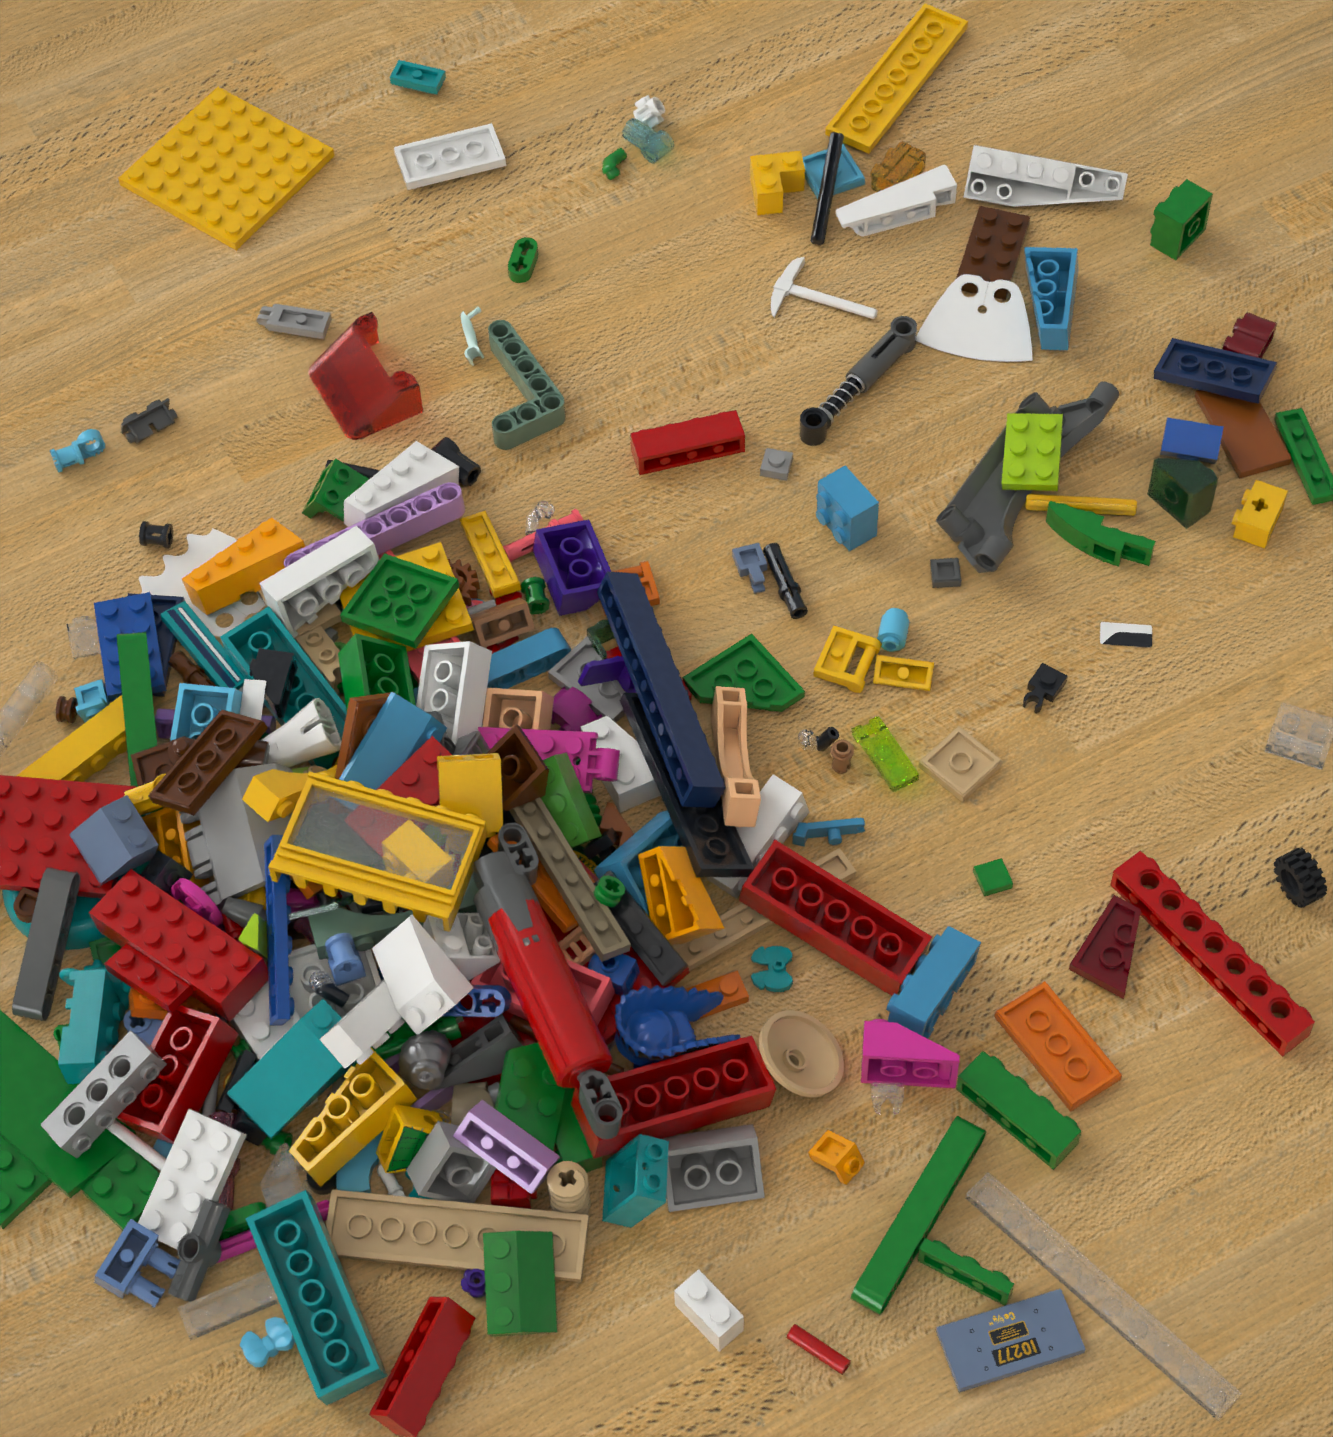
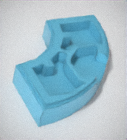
(357, 1172)

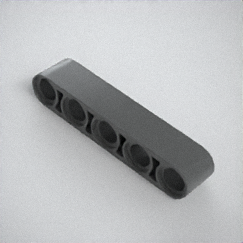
(46, 944)

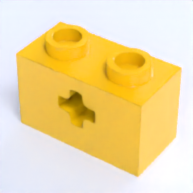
(1260, 513)

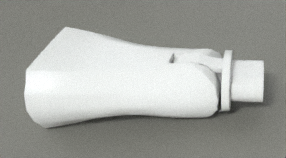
(304, 736)

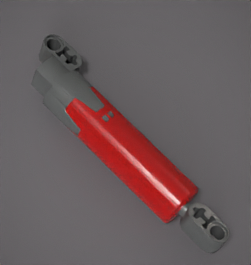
(543, 977)

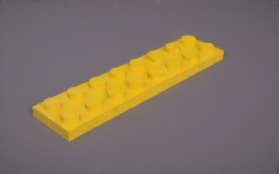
(897, 77)

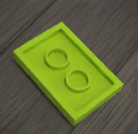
(1032, 452)

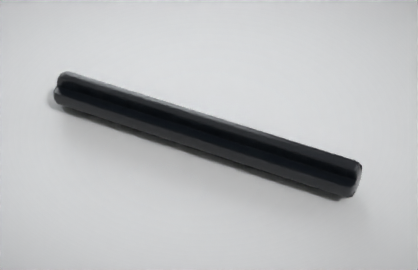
(827, 188)

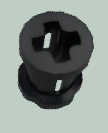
(148, 529)

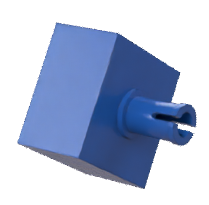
(1191, 440)

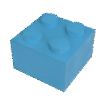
(847, 508)

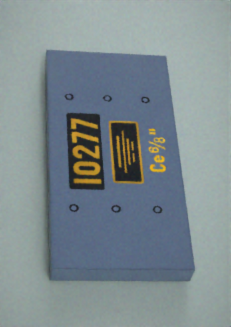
(1010, 1340)

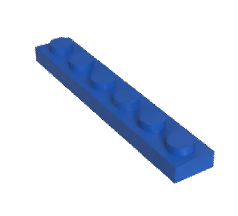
(278, 942)

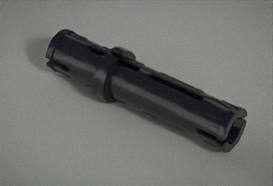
(795, 602)

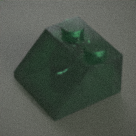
(1183, 488)

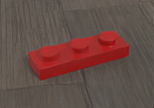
(148, 978)

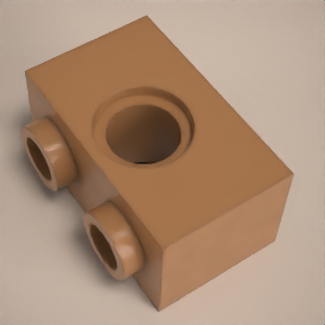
(501, 622)

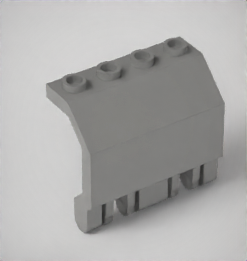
(231, 838)

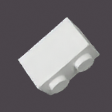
(709, 1310)

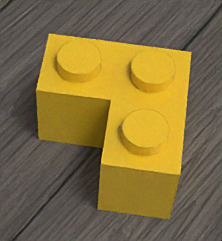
(773, 176)

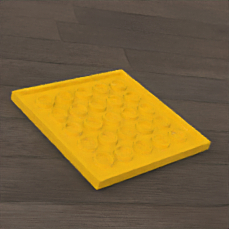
(226, 167)

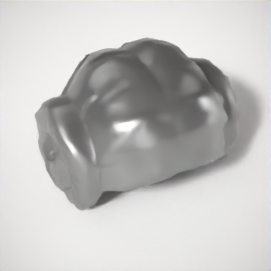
(425, 1059)

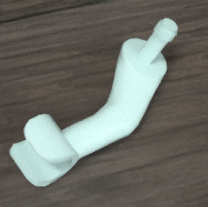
(473, 349)

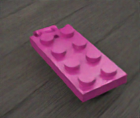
(595, 762)

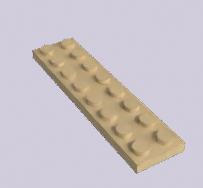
(444, 1231)

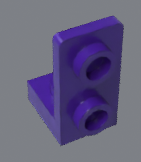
(605, 671)

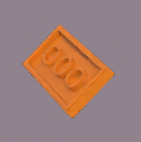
(1058, 1046)

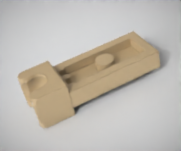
(323, 654)

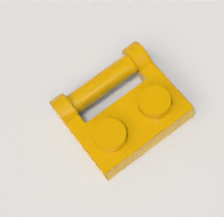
(838, 654)

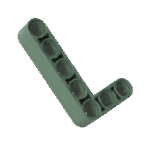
(544, 401)

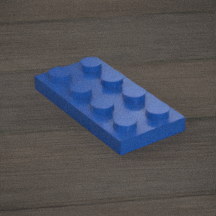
(125, 616)

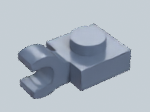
(751, 562)

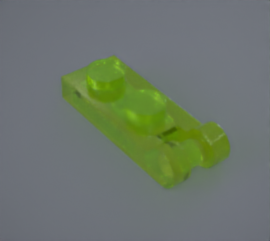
(885, 754)

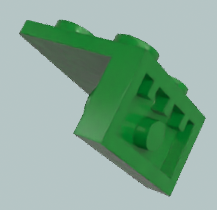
(332, 488)

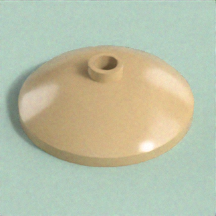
(801, 1053)

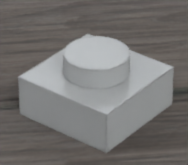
(776, 464)

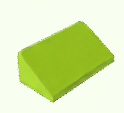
(255, 936)

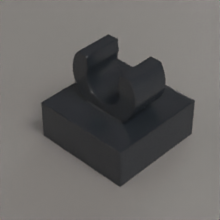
(602, 845)

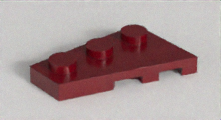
(1109, 947)

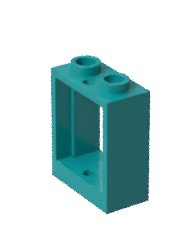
(638, 1189)

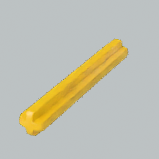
(1098, 505)

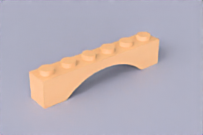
(729, 727)

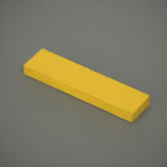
(490, 554)

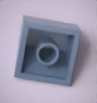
(114, 840)

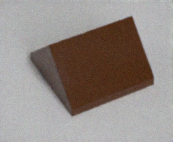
(522, 769)

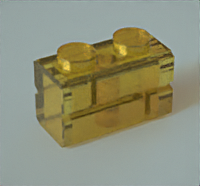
(898, 165)

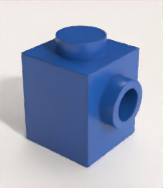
(621, 969)

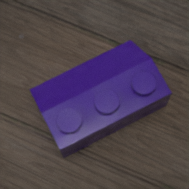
(571, 565)

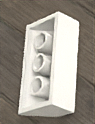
(455, 685)

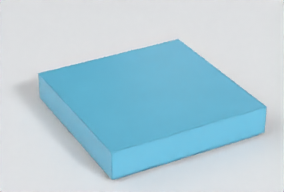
(847, 176)

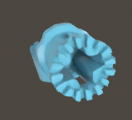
(78, 450)

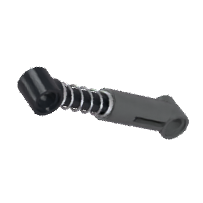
(859, 379)

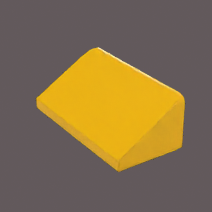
(903, 672)

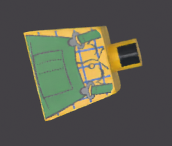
(404, 1136)

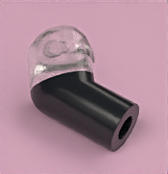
(817, 743)
(324, 987)

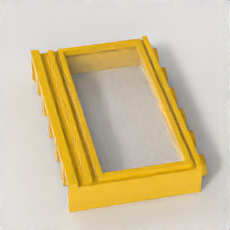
(380, 848)

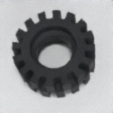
(1300, 877)

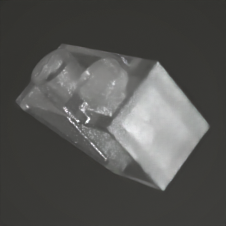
(282, 1178)

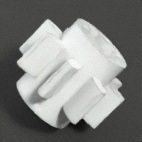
(649, 111)

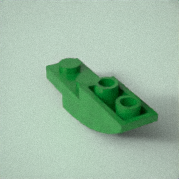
(1088, 534)

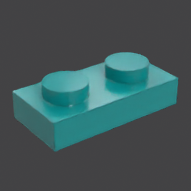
(417, 77)

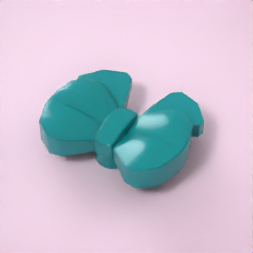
(776, 977)

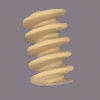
(569, 1188)

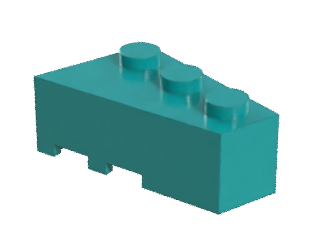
(92, 1024)

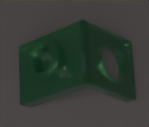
(600, 634)

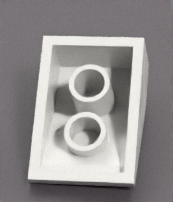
(419, 975)

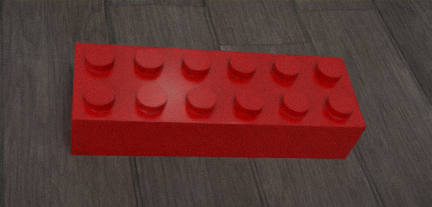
(834, 918)
(183, 942)
(684, 1094)

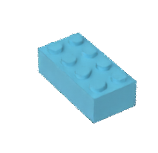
(199, 706)

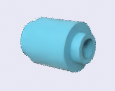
(893, 629)

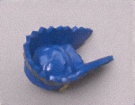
(657, 1021)

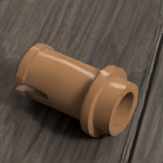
(842, 753)

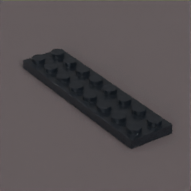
(710, 844)

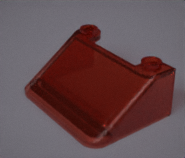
(357, 385)

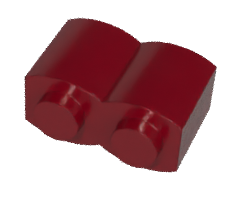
(1251, 336)

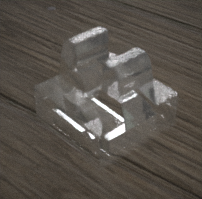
(890, 1091)

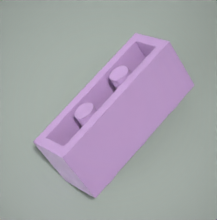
(506, 1146)

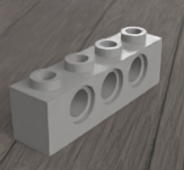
(103, 1094)

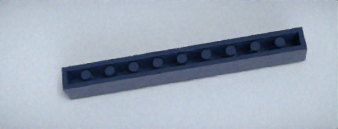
(661, 690)

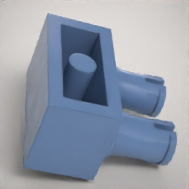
(131, 1252)

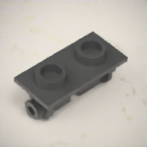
(138, 424)

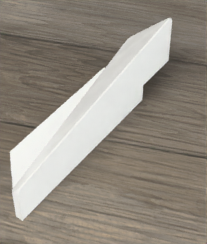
(901, 203)

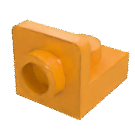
(837, 1155)

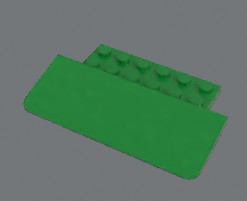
(28, 1155)

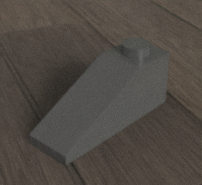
(481, 1053)

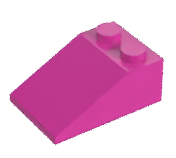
(902, 1056)

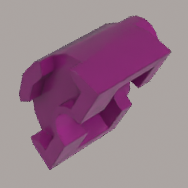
(572, 710)

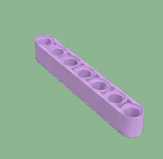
(402, 521)

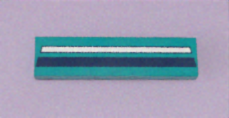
(202, 646)

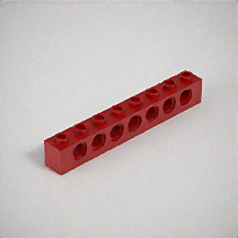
(1258, 1011)

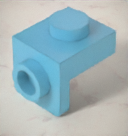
(91, 699)

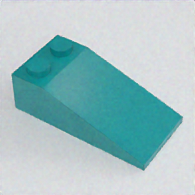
(290, 1073)

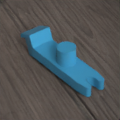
(832, 829)

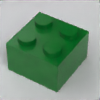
(1180, 219)

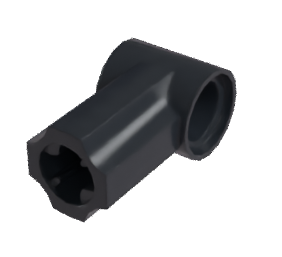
(468, 469)

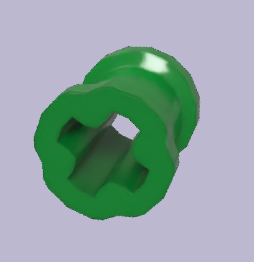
(535, 595)

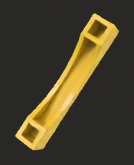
(277, 792)

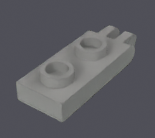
(295, 320)

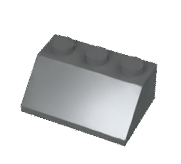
(713, 1168)

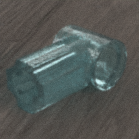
(652, 143)

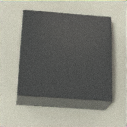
(945, 572)

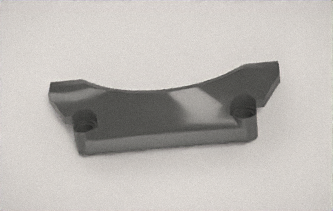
(985, 514)

